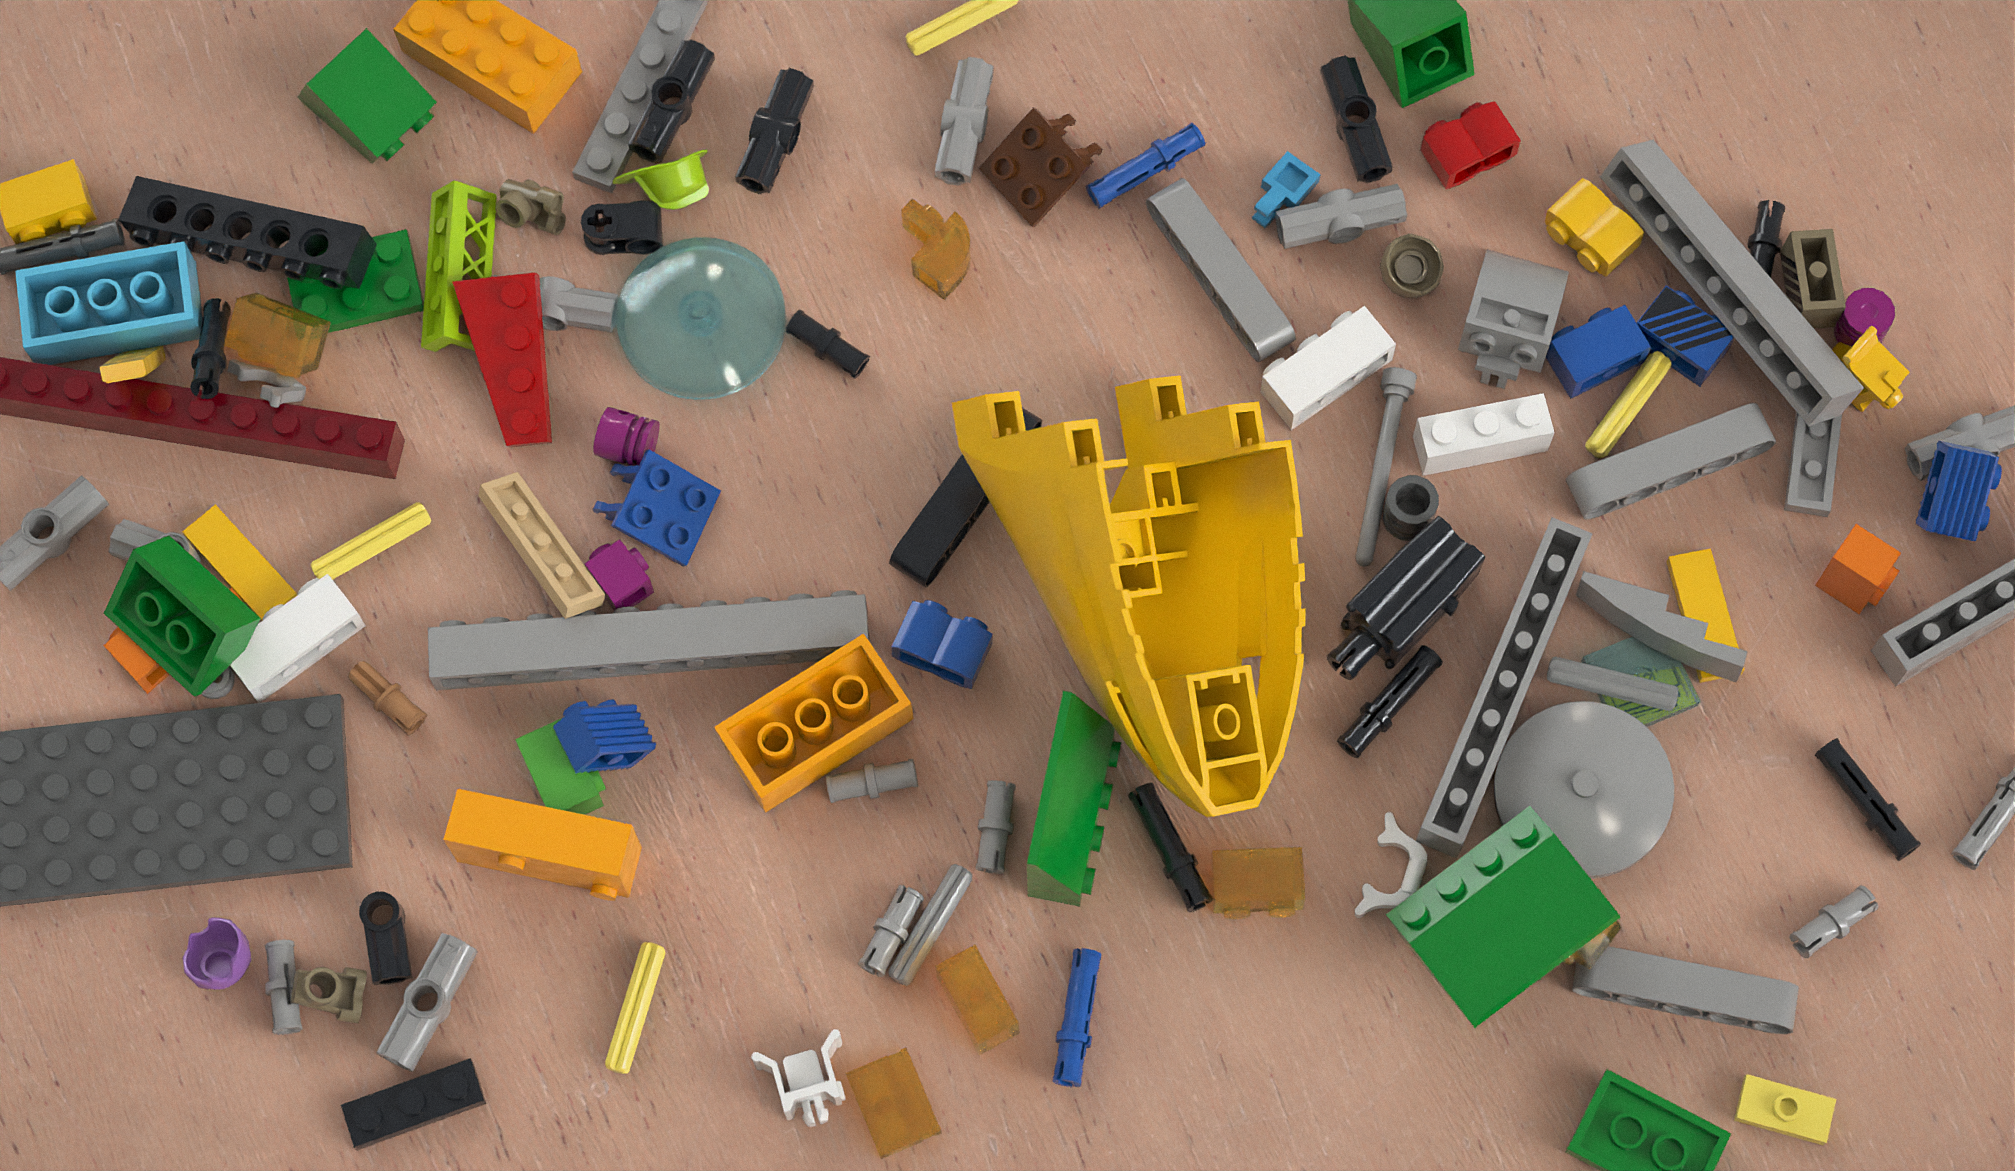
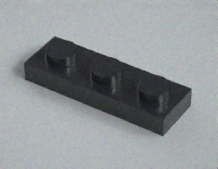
(413, 1104)

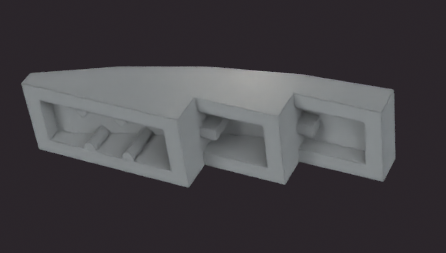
(1644, 617)

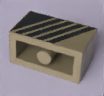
(1813, 276)

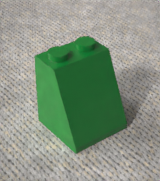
(1415, 44)
(368, 98)

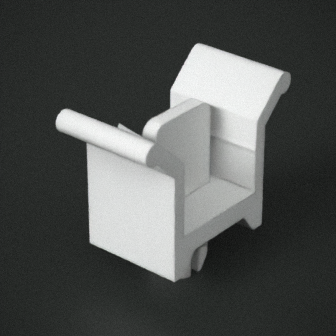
(806, 1080)

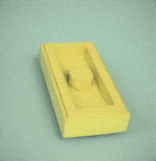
(1785, 1109)

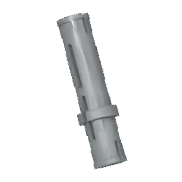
(1988, 824)

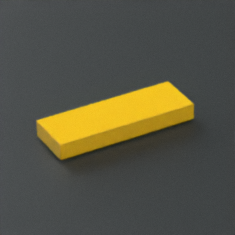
(132, 364)
(238, 562)
(1702, 598)

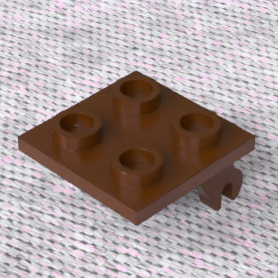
(1037, 165)

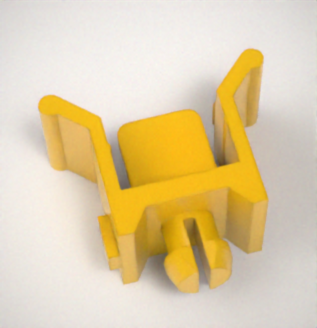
(1874, 369)

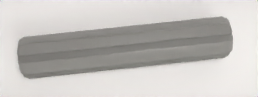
(1612, 683)
(930, 925)

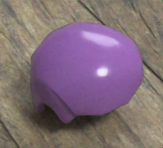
(217, 955)

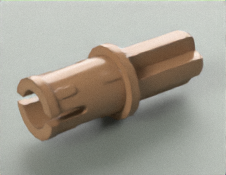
(387, 697)

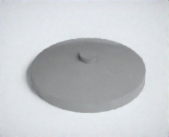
(1592, 780)

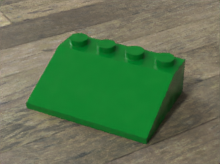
(1071, 804)
(1502, 916)

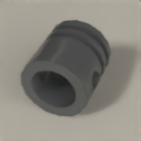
(1410, 506)

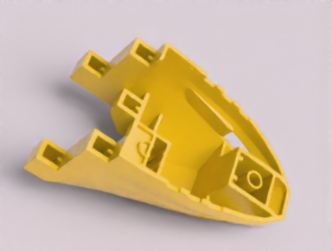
(1166, 579)

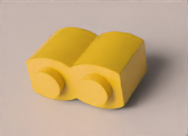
(1593, 227)

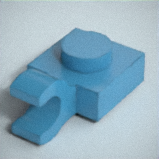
(1286, 185)

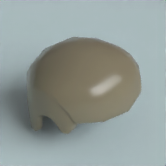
(1411, 266)

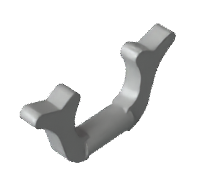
(287, 387)

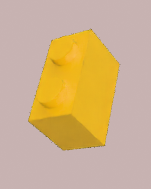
(45, 202)

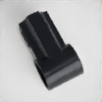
(386, 942)

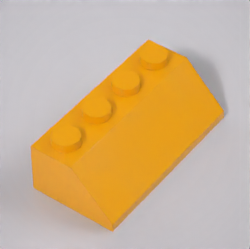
(814, 722)

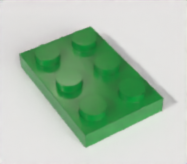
(386, 292)
(1643, 1132)

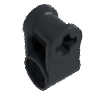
(627, 228)

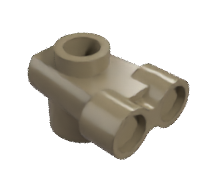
(532, 203)
(340, 991)

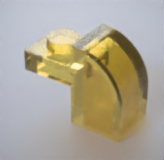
(946, 248)

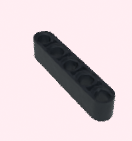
(944, 521)

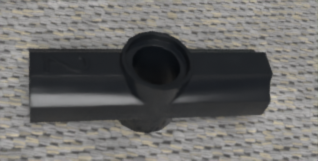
(1350, 98)
(662, 120)
(774, 131)

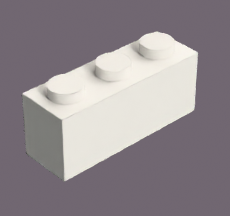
(1327, 366)
(1483, 434)
(296, 637)

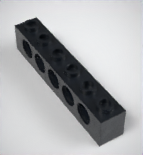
(155, 202)

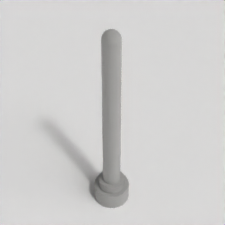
(1397, 387)

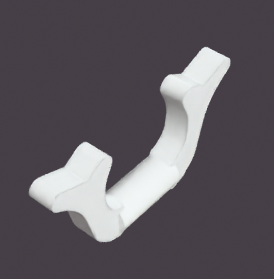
(1413, 876)

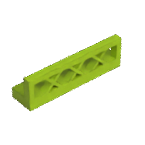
(448, 257)

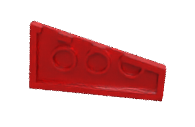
(510, 347)

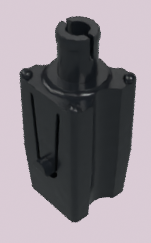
(1406, 598)

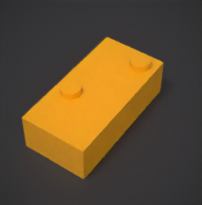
(543, 843)

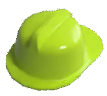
(671, 183)

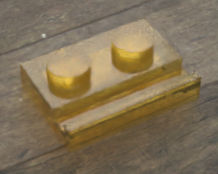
(893, 1103)

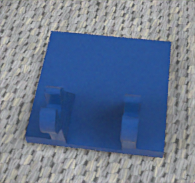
(663, 506)

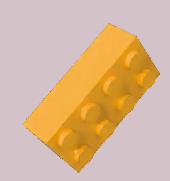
(491, 55)

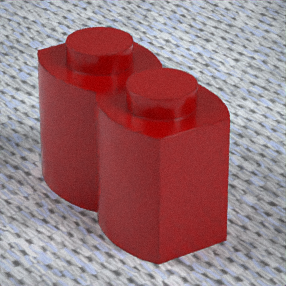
(1469, 144)

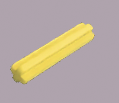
(954, 23)
(1628, 404)
(371, 542)
(635, 1008)

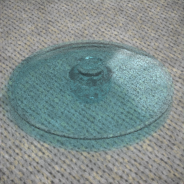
(701, 318)

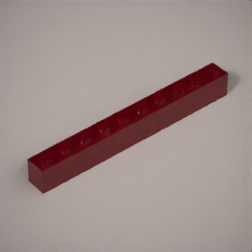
(215, 423)

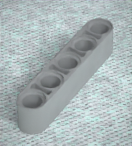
(1220, 270)
(1670, 461)
(1690, 990)

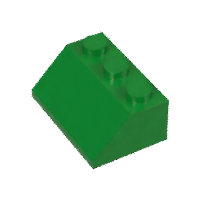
(180, 614)

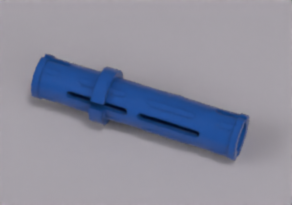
(1159, 157)
(1074, 1033)

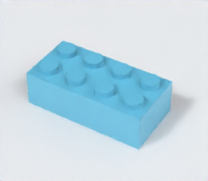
(109, 304)

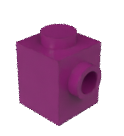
(620, 574)

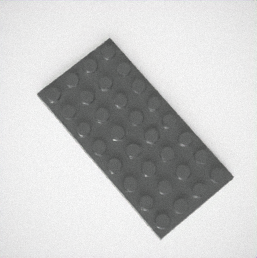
(173, 800)

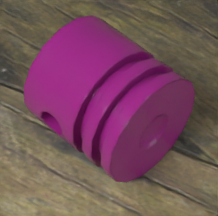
(1864, 309)
(625, 436)

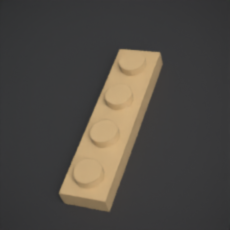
(541, 545)

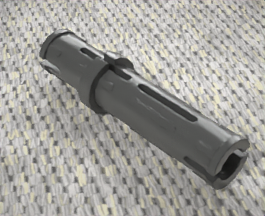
(75, 242)

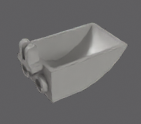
(1512, 316)

